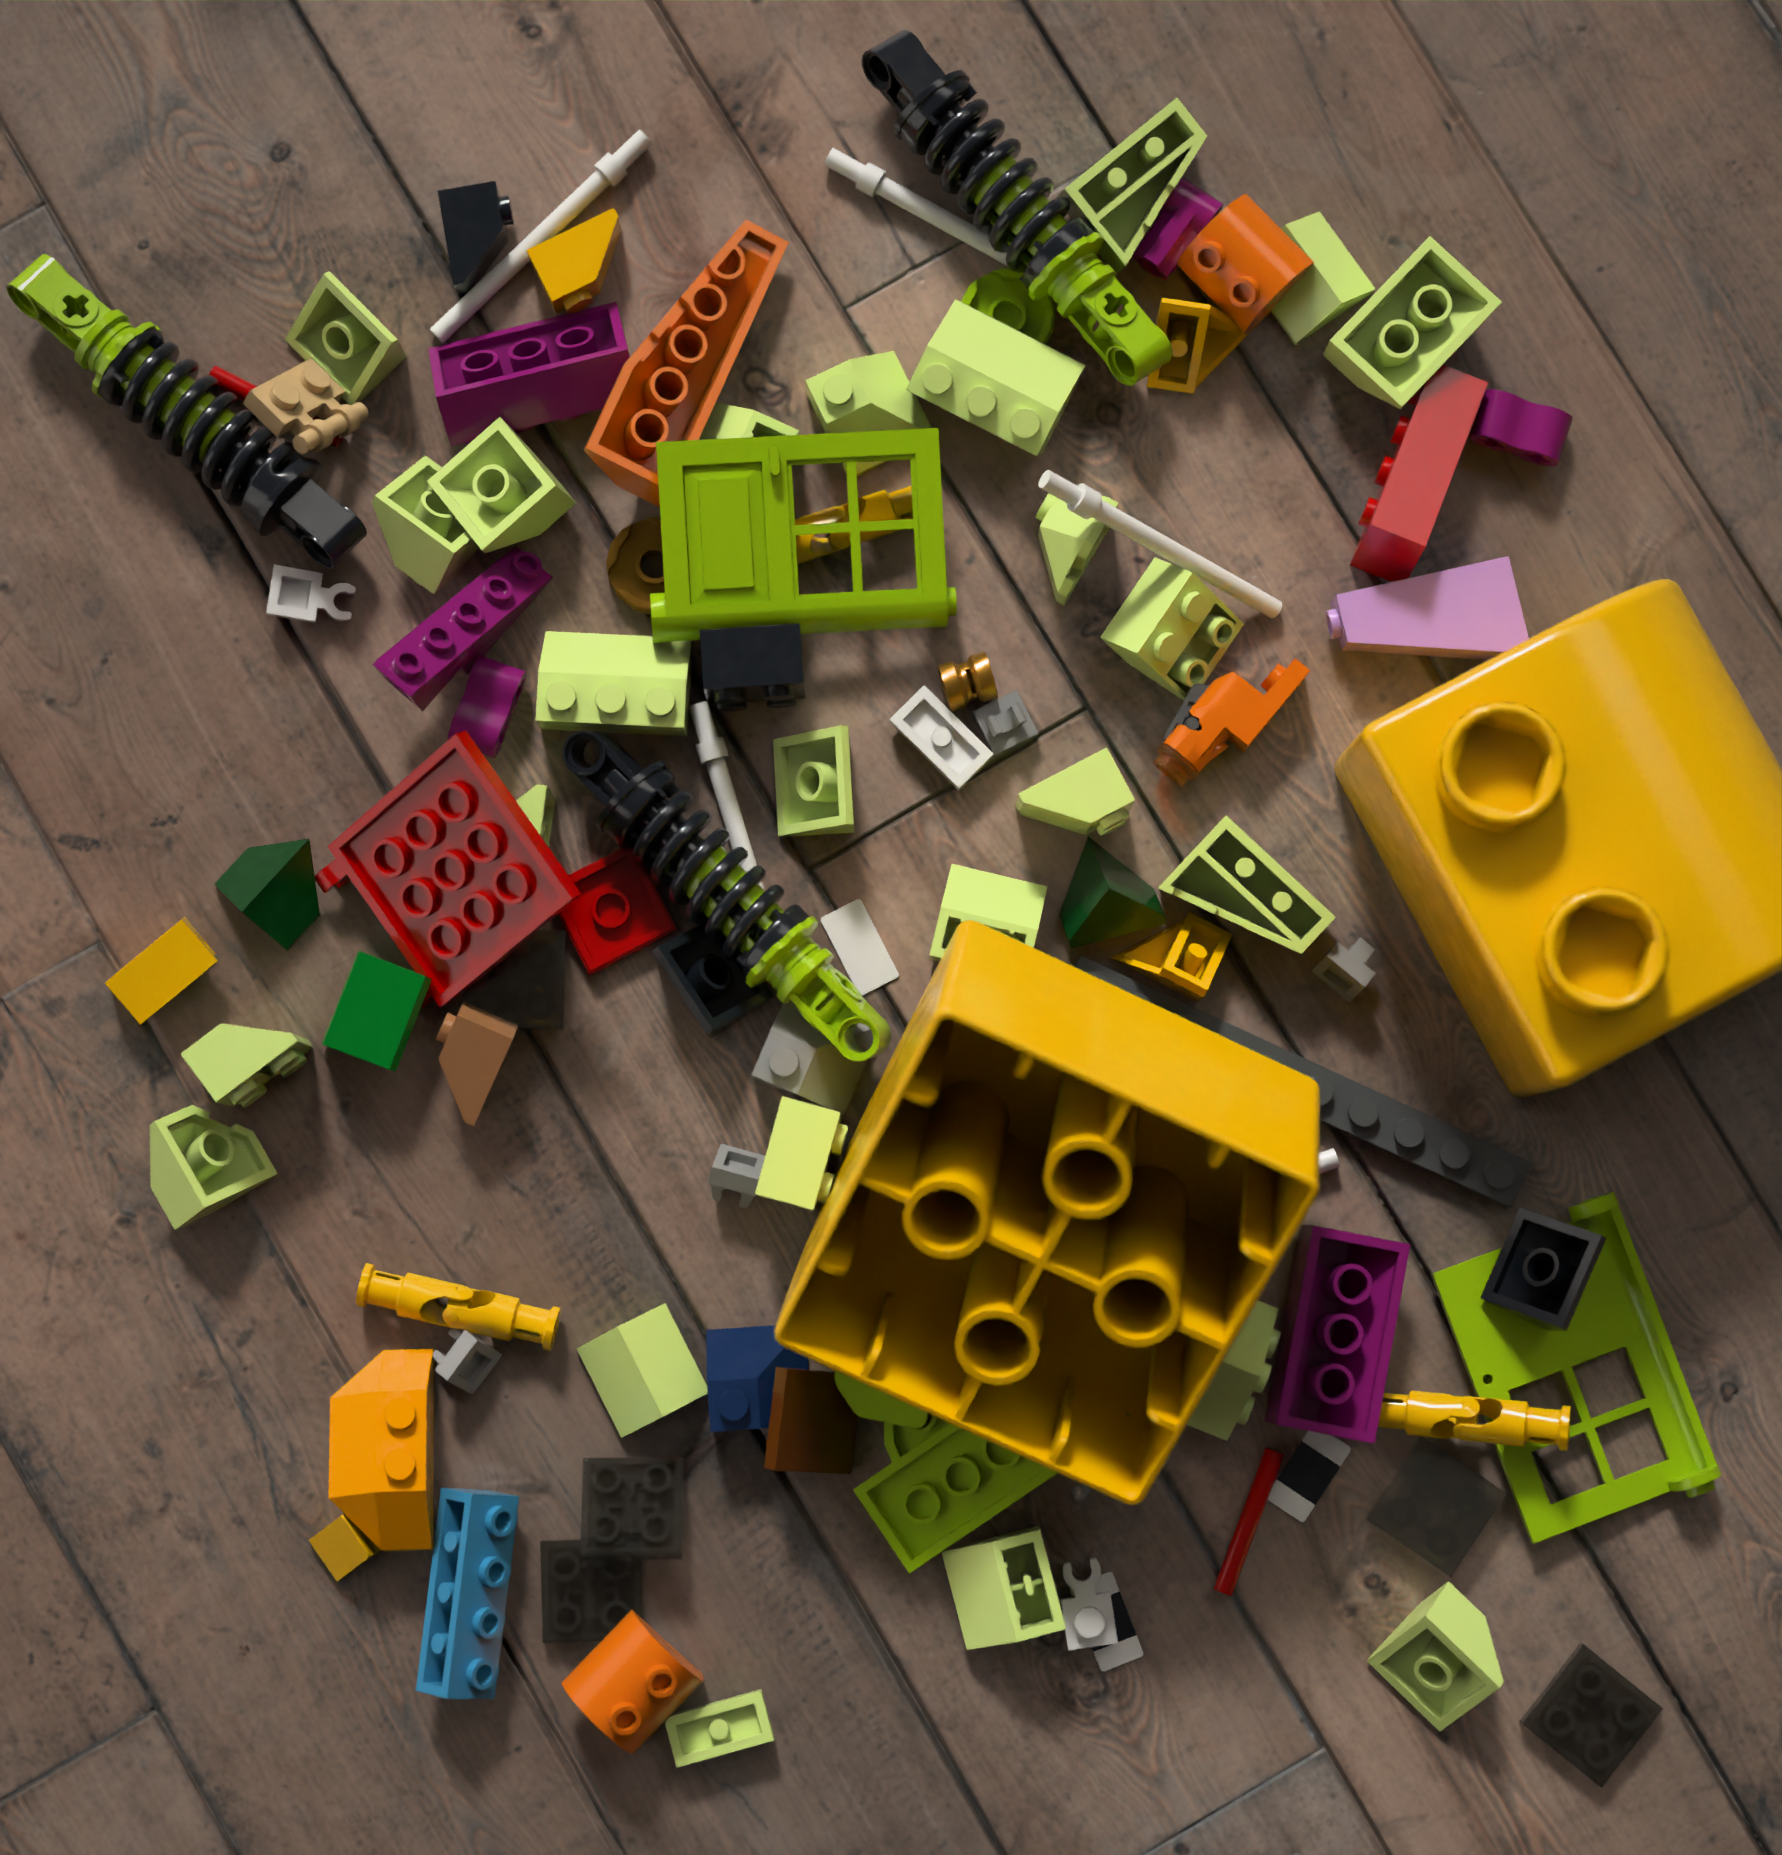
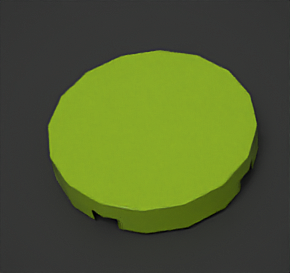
(1007, 300)

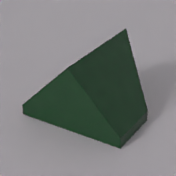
(275, 889)
(1106, 900)

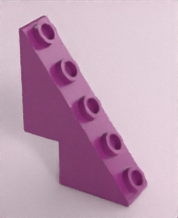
(463, 628)

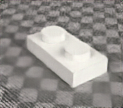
(941, 737)

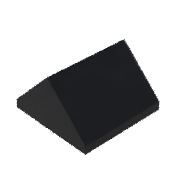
(709, 981)
(1543, 1270)

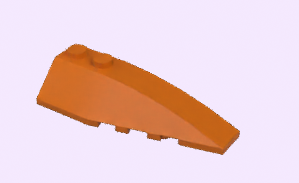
(684, 362)

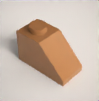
(473, 1055)

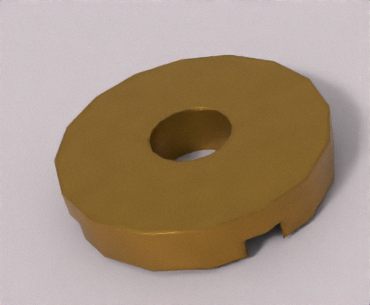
(625, 563)

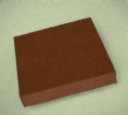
(809, 1424)

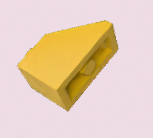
(577, 261)

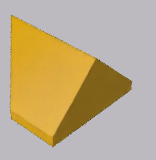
(1199, 343)
(1180, 956)

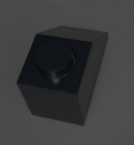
(474, 230)

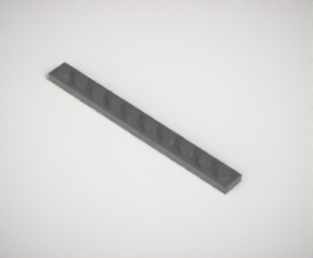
(1364, 1111)

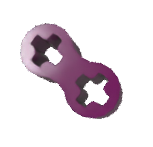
(1521, 427)
(488, 703)

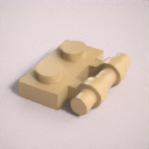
(298, 396)

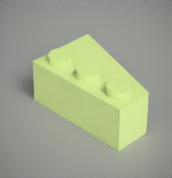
(1133, 181)
(1248, 887)

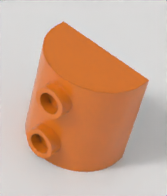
(1244, 262)
(631, 1683)

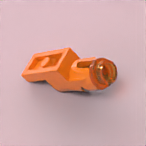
(1220, 713)

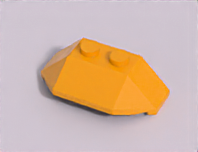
(386, 1449)

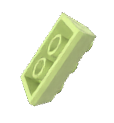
(1411, 325)
(996, 377)
(613, 684)

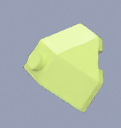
(1067, 543)
(202, 1164)

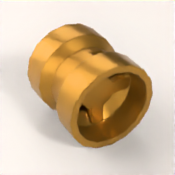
(967, 681)

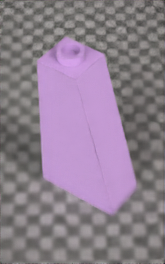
(1439, 614)

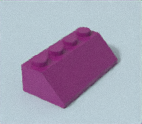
(529, 372)
(1337, 1333)

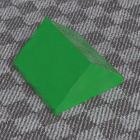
(376, 1011)

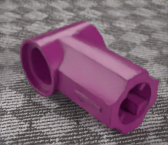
(1180, 221)

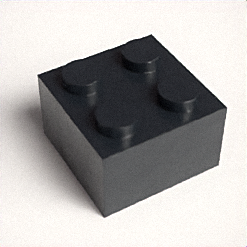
(753, 666)

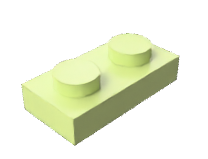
(719, 1728)

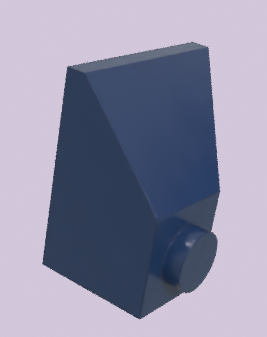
(743, 1375)

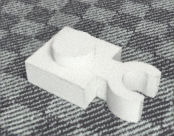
(299, 594)
(1087, 1614)

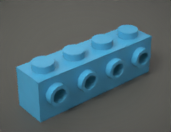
(467, 1594)

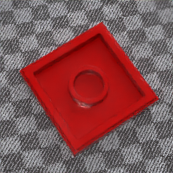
(616, 911)

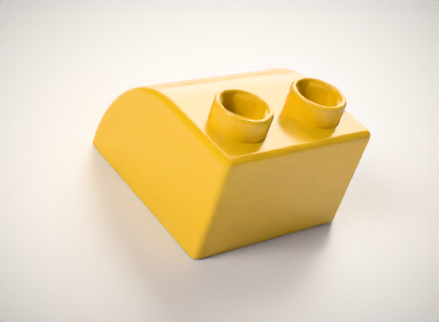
(1583, 835)
(1058, 1208)

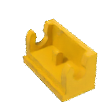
(162, 970)

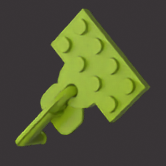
(938, 1479)

